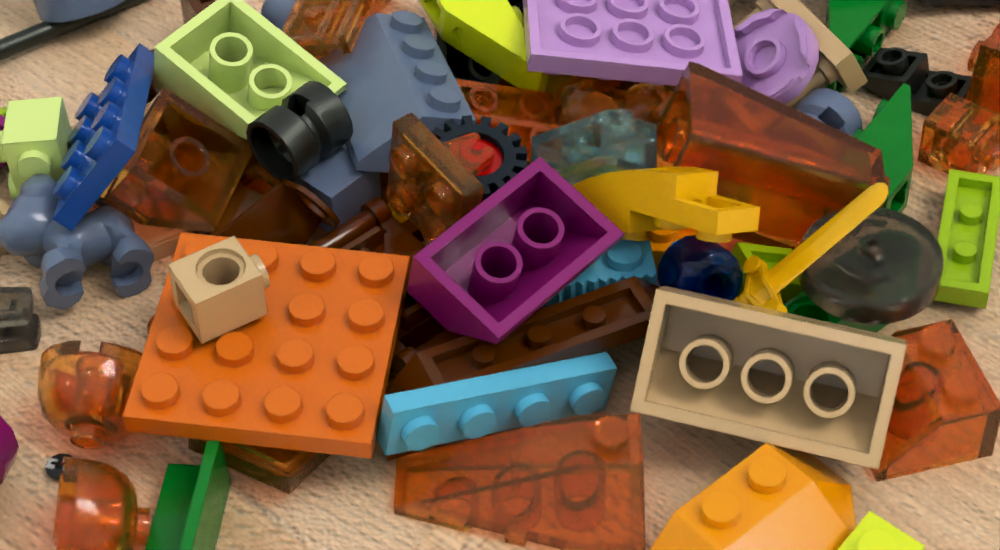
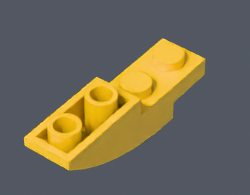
(668, 200)

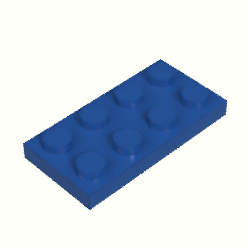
(104, 136)

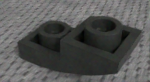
(896, 66)

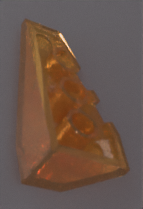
(546, 483)

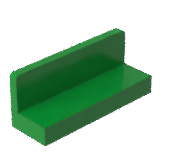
(192, 503)

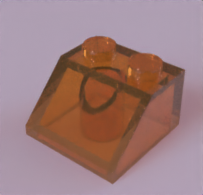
(180, 168)
(940, 407)

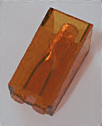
(764, 154)

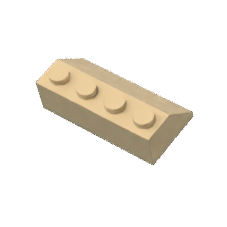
(768, 376)

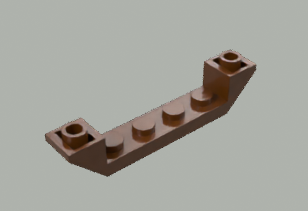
(552, 334)

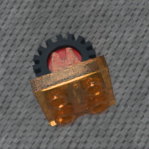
(448, 171)

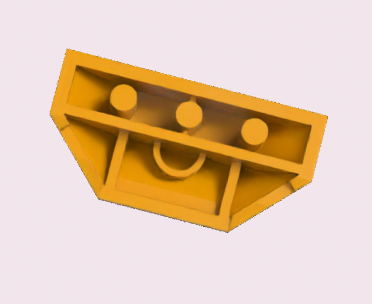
(766, 503)

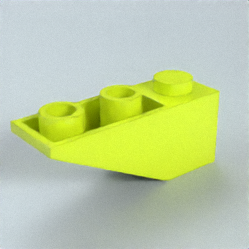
(489, 34)

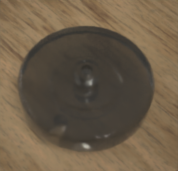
(877, 271)

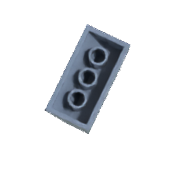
(389, 75)

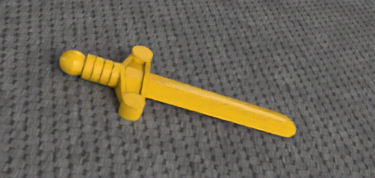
(764, 285)

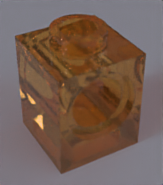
(961, 137)

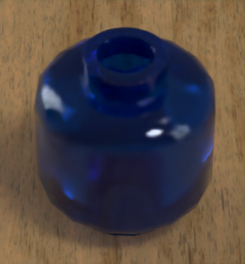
(700, 268)

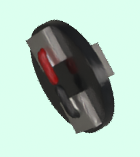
(55, 465)

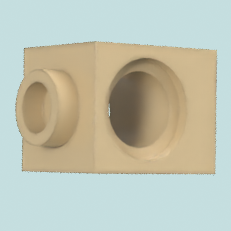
(219, 288)

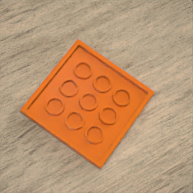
(292, 379)

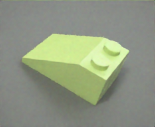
(235, 65)

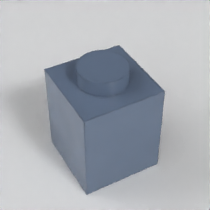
(341, 185)

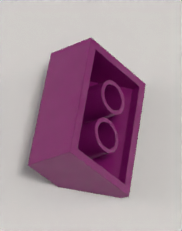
(510, 255)

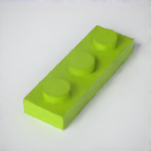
(968, 237)

